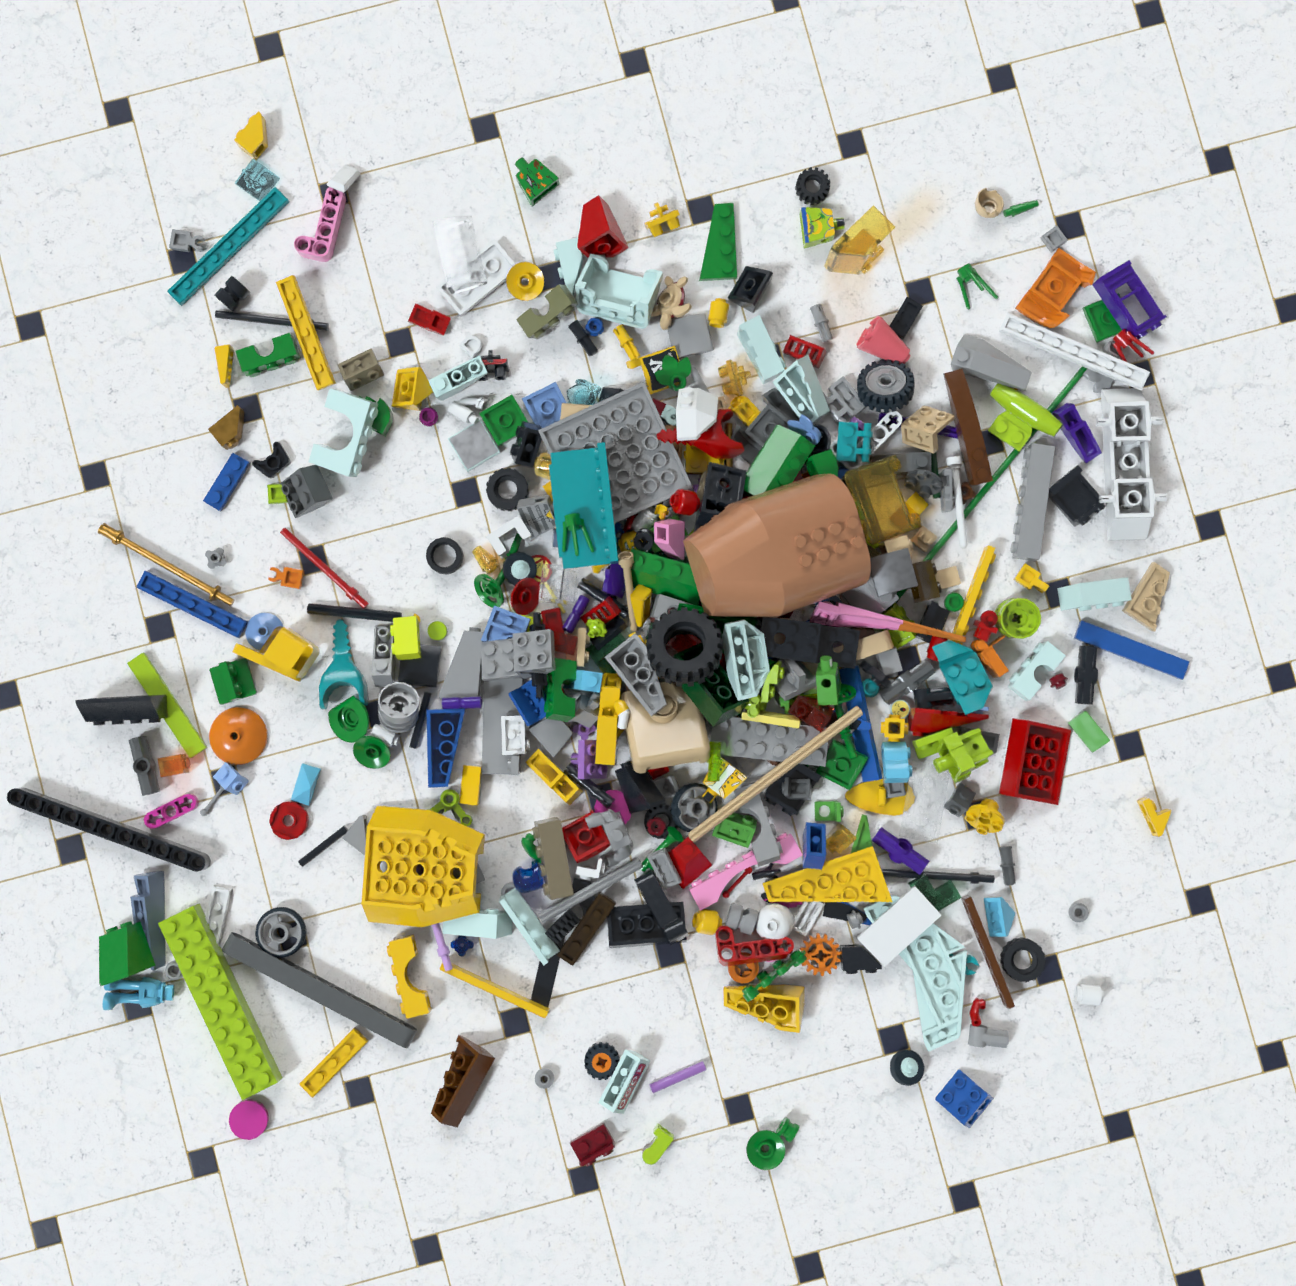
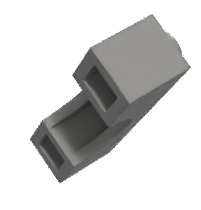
(765, 847)

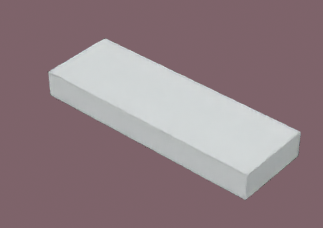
(217, 910)

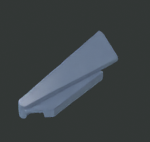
(149, 909)

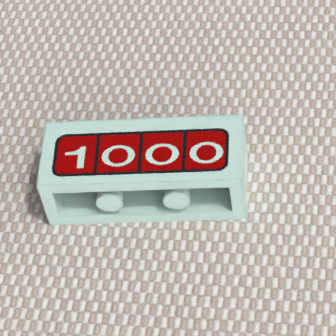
(624, 1081)

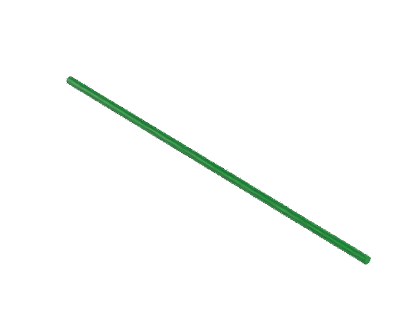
(996, 475)

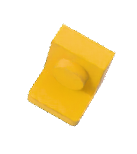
(744, 409)

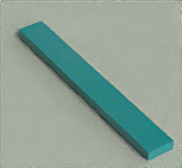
(228, 246)

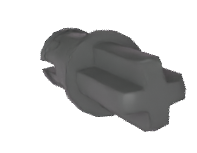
(1007, 865)

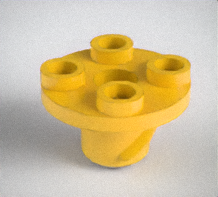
(985, 817)

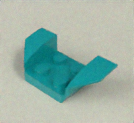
(963, 675)

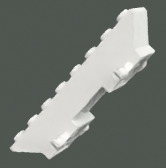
(1126, 463)

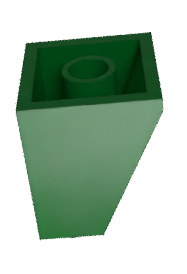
(123, 953)

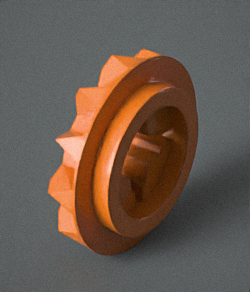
(748, 975)

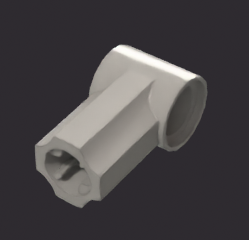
(983, 1036)

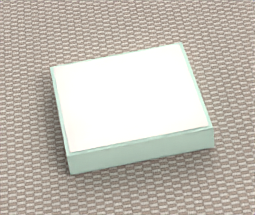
(474, 445)

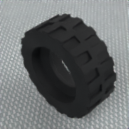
(503, 475)
(1035, 968)

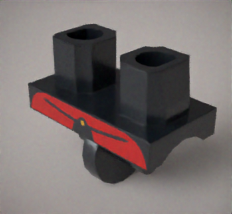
(495, 365)

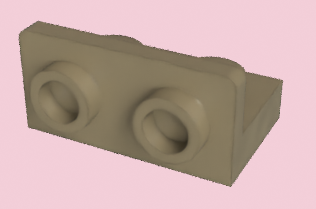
(360, 369)

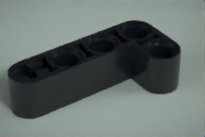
(659, 905)

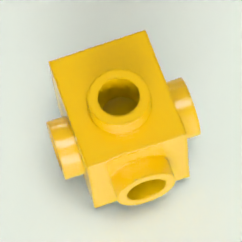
(902, 728)

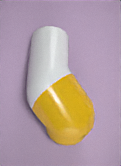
(623, 713)

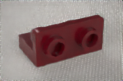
(593, 1144)

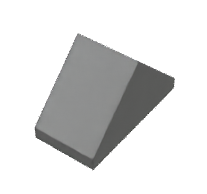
(357, 834)

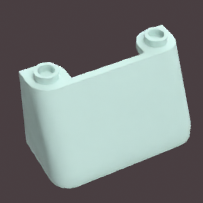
(616, 294)

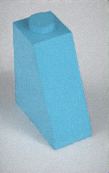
(586, 681)

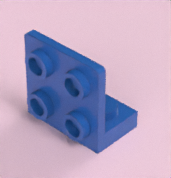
(964, 1098)

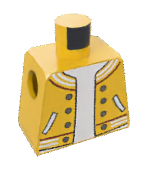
(729, 780)

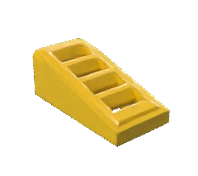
(224, 359)
(641, 603)

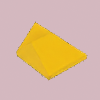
(410, 388)

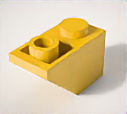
(253, 136)

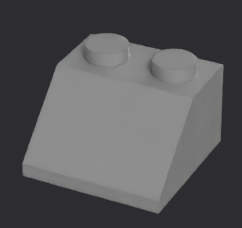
(866, 598)

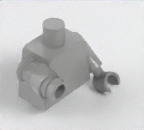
(616, 833)

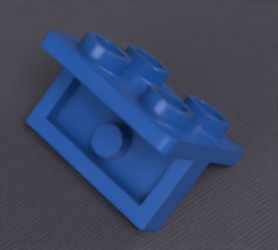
(526, 703)

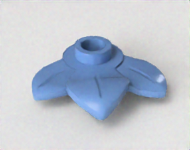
(805, 428)

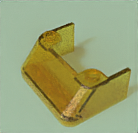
(859, 244)

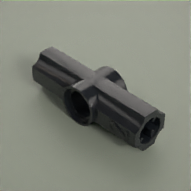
(1086, 675)

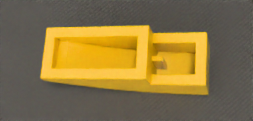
(554, 777)

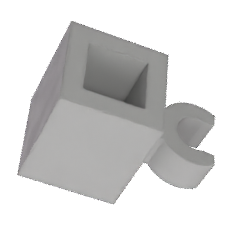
(587, 709)

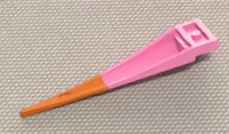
(850, 616)

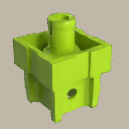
(962, 754)

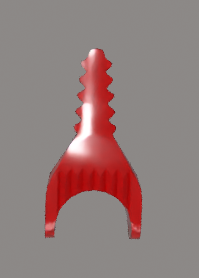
(713, 441)

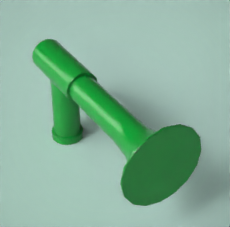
(673, 836)

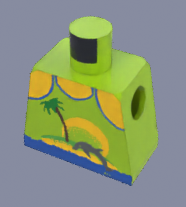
(818, 226)

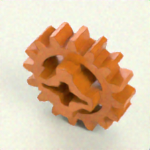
(829, 953)

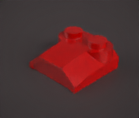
(585, 842)

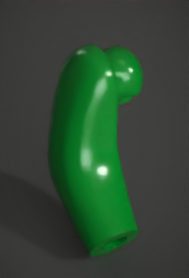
(529, 847)

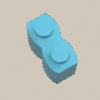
(895, 762)

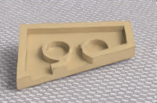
(1148, 596)

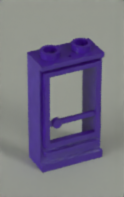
(1106, 289)

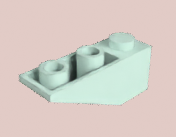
(570, 262)
(457, 378)

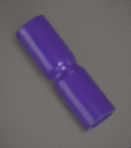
(574, 616)
(465, 702)

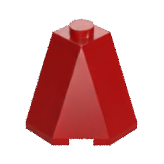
(599, 230)

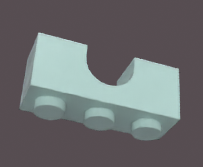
(1024, 681)

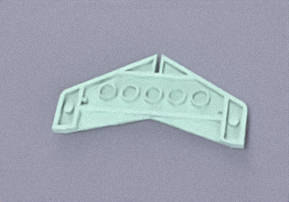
(936, 977)

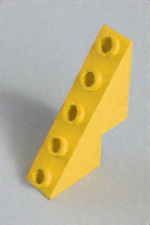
(608, 719)

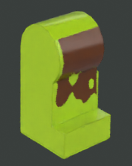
(653, 1151)

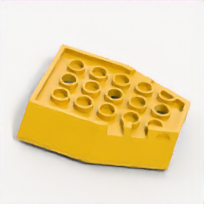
(413, 838)

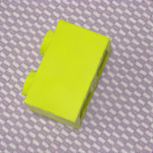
(406, 638)

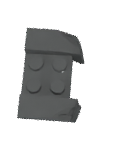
(775, 413)

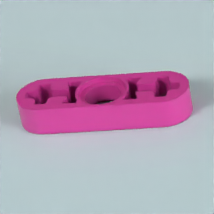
(156, 812)

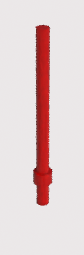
(351, 593)

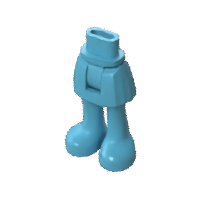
(151, 993)

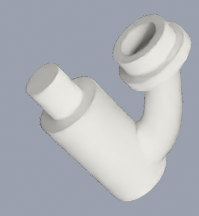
(459, 410)

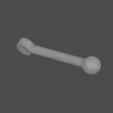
(204, 812)

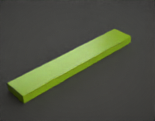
(176, 719)

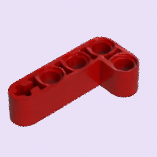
(754, 946)

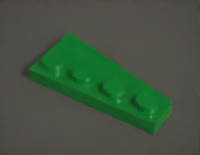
(720, 250)

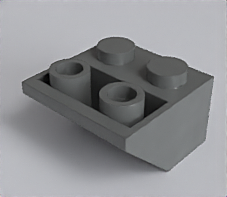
(306, 490)

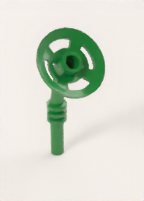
(493, 586)
(846, 735)

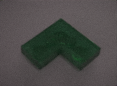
(938, 897)

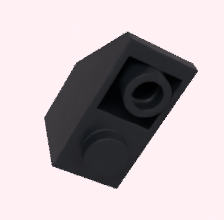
(856, 958)

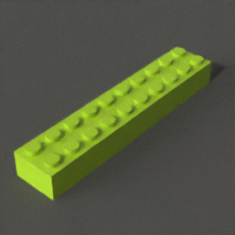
(220, 1001)

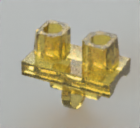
(730, 370)

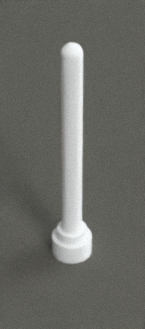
(955, 464)

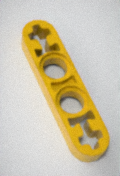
(258, 658)

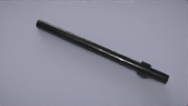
(264, 319)
(973, 877)

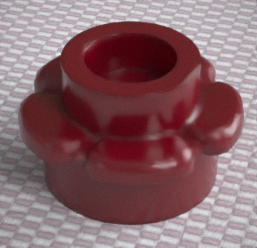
(1058, 681)
(651, 826)

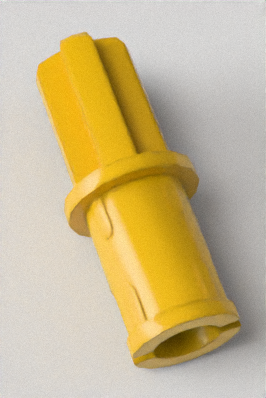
(626, 342)

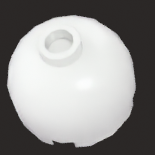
(774, 922)

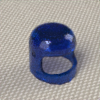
(529, 884)

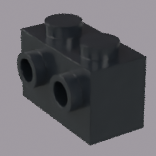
(527, 444)

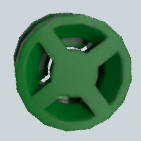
(787, 1129)

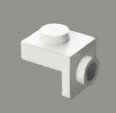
(588, 872)

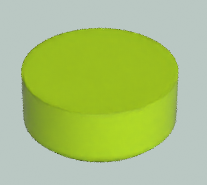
(437, 630)

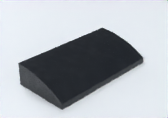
(637, 926)

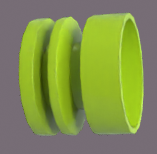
(1027, 621)

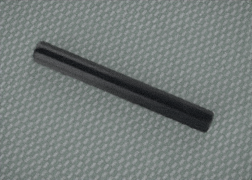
(350, 612)

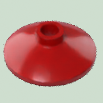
(525, 596)

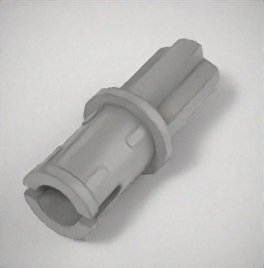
(821, 322)

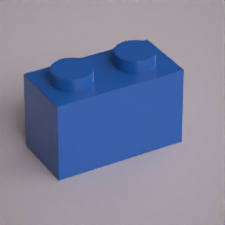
(814, 845)

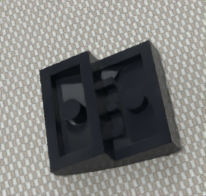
(423, 670)

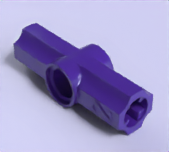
(900, 850)

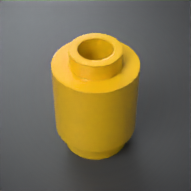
(718, 313)

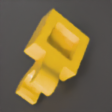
(1029, 577)

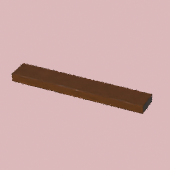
(987, 951)

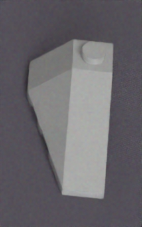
(634, 668)

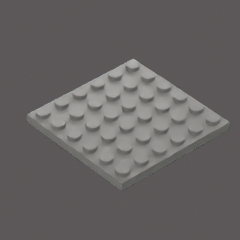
(639, 465)

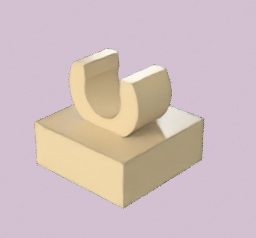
(923, 539)

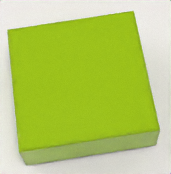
(275, 494)

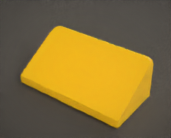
(470, 785)

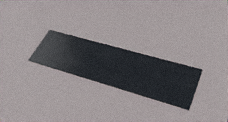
(545, 979)

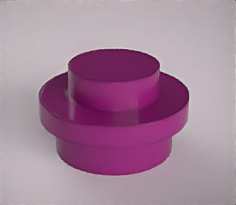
(428, 416)

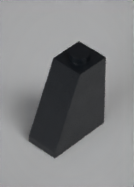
(638, 789)

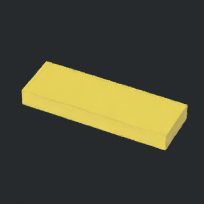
(773, 718)

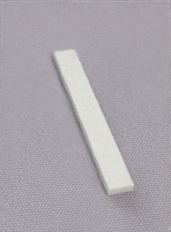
(1074, 351)

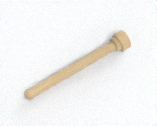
(626, 560)

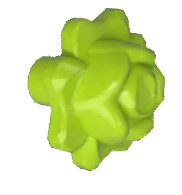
(596, 628)

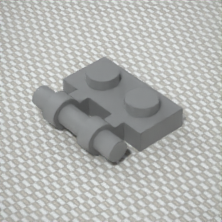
(846, 397)

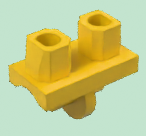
(670, 217)

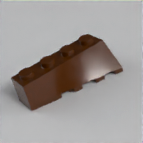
(461, 1082)

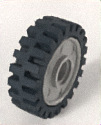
(885, 386)

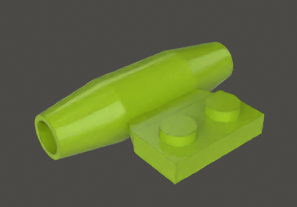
(1020, 417)

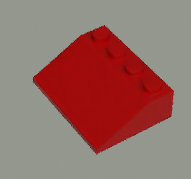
(1035, 761)

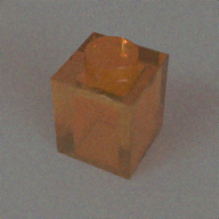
(173, 765)

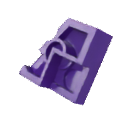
(614, 581)

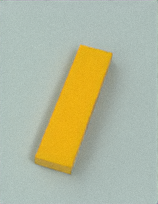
(333, 1062)

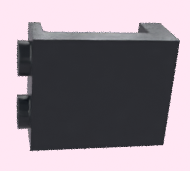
(1075, 497)
(774, 791)

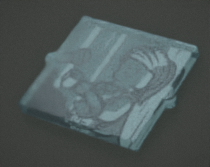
(257, 180)

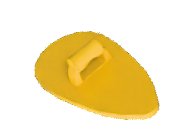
(872, 797)

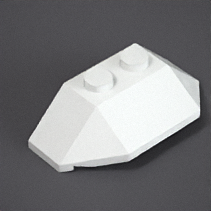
(695, 412)

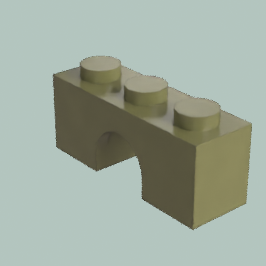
(560, 304)

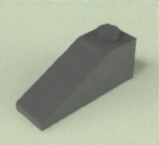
(908, 461)

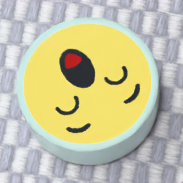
(900, 707)

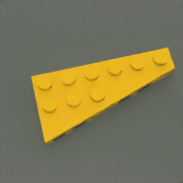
(842, 879)

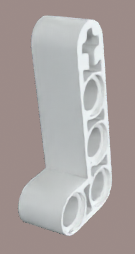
(875, 443)

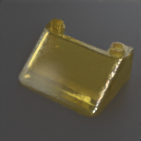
(880, 500)

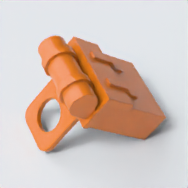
(989, 657)

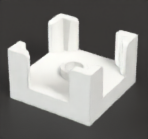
(506, 532)

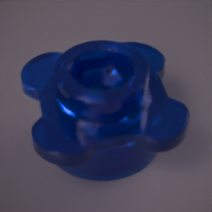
(459, 949)

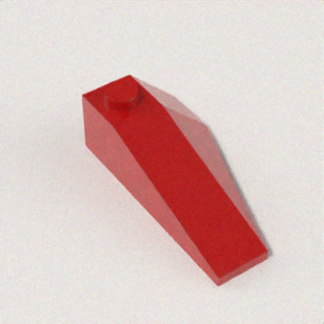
(930, 720)

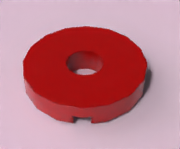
(300, 820)

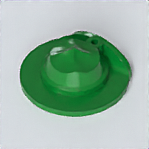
(349, 720)

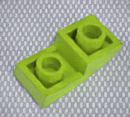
(774, 677)

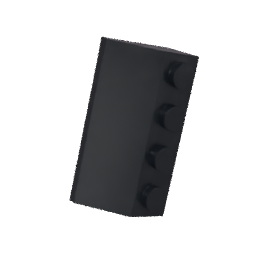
(123, 708)

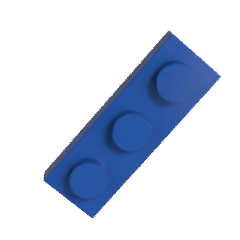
(226, 482)

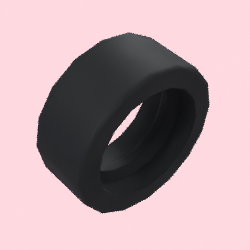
(430, 553)

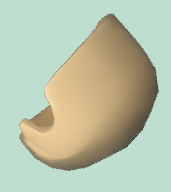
(989, 203)

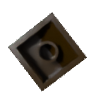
(926, 580)

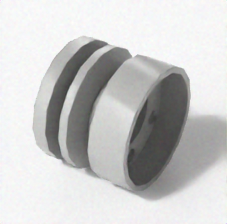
(398, 707)

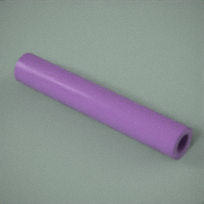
(678, 1077)

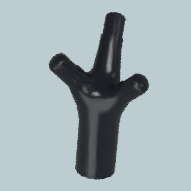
(766, 873)

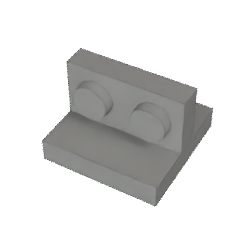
(796, 679)

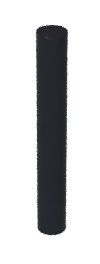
(421, 717)
(322, 846)

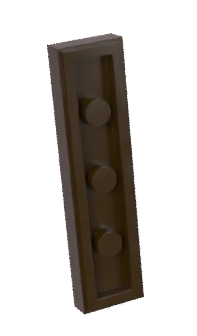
(586, 928)

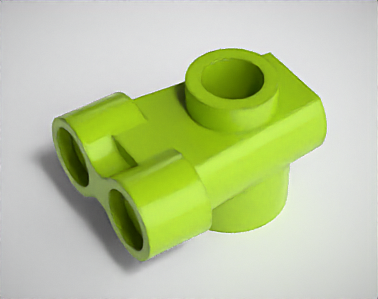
(754, 706)

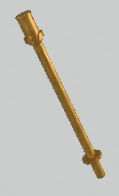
(119, 538)

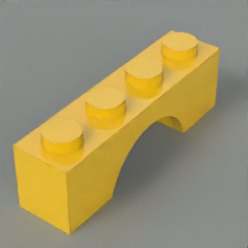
(414, 1000)

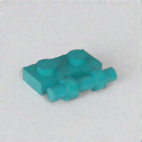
(847, 442)

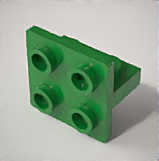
(233, 681)

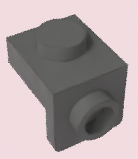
(797, 789)
(960, 800)

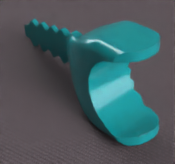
(341, 670)

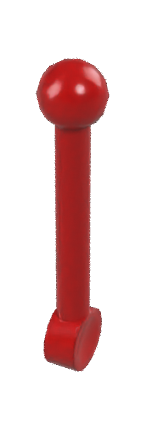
(726, 894)

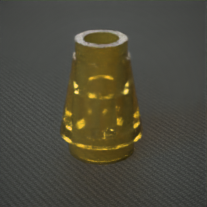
(486, 561)

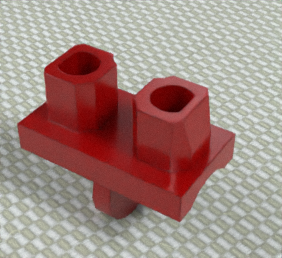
(985, 625)

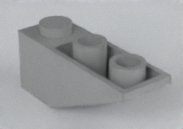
(383, 660)

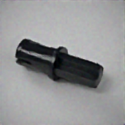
(583, 338)

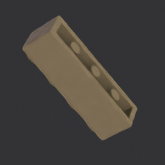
(553, 858)

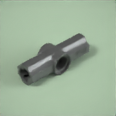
(907, 682)
(141, 752)

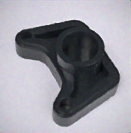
(274, 463)

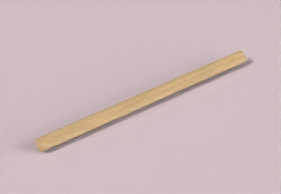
(775, 773)

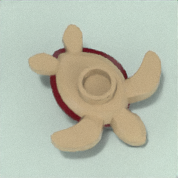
(671, 302)

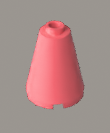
(883, 342)

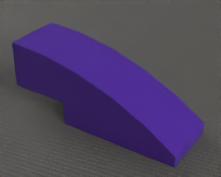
(1077, 432)

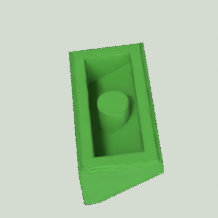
(1088, 731)

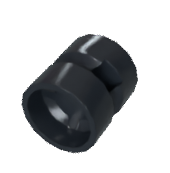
(232, 293)

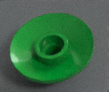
(371, 752)
(765, 1159)

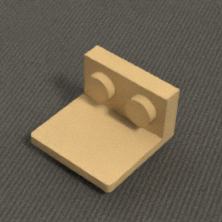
(922, 428)

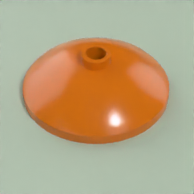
(250, 732)

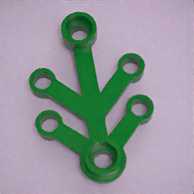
(780, 967)

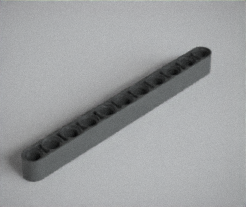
(320, 990)

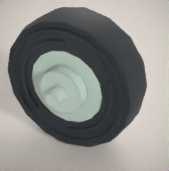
(519, 566)
(907, 1067)

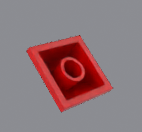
(688, 861)

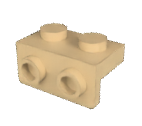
(580, 655)

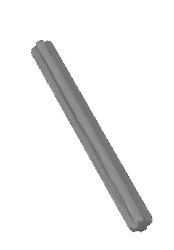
(590, 890)

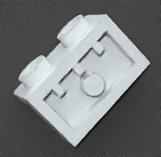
(514, 735)

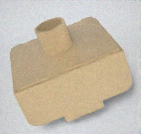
(670, 736)

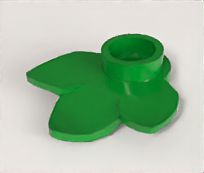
(674, 369)

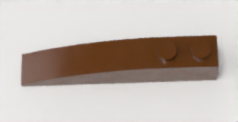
(968, 428)

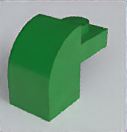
(384, 418)

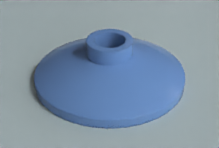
(256, 623)

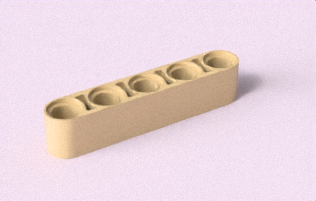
(866, 647)

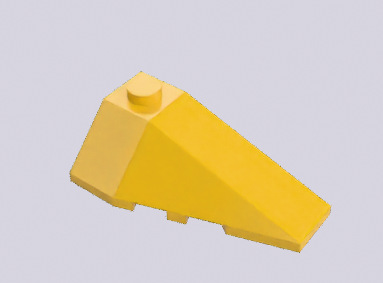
(774, 1004)

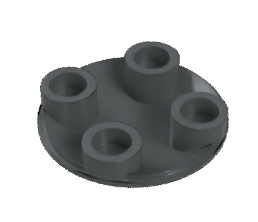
(923, 482)

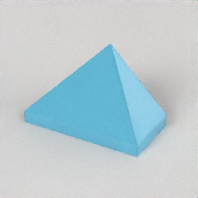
(305, 784)
(999, 916)

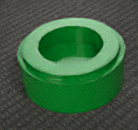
(953, 602)

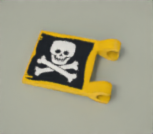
(652, 363)

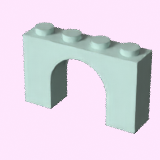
(361, 414)

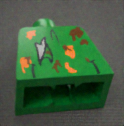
(535, 180)

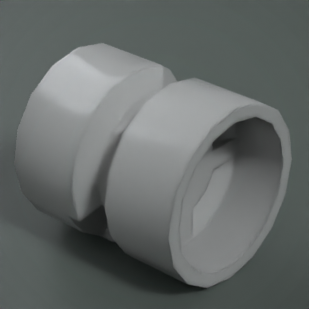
(741, 918)

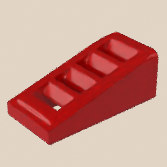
(807, 345)
(611, 607)

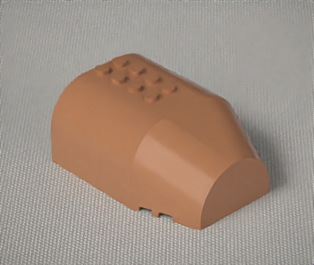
(780, 550)

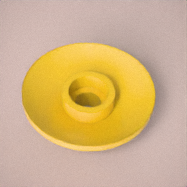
(532, 274)

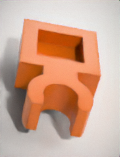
(289, 577)

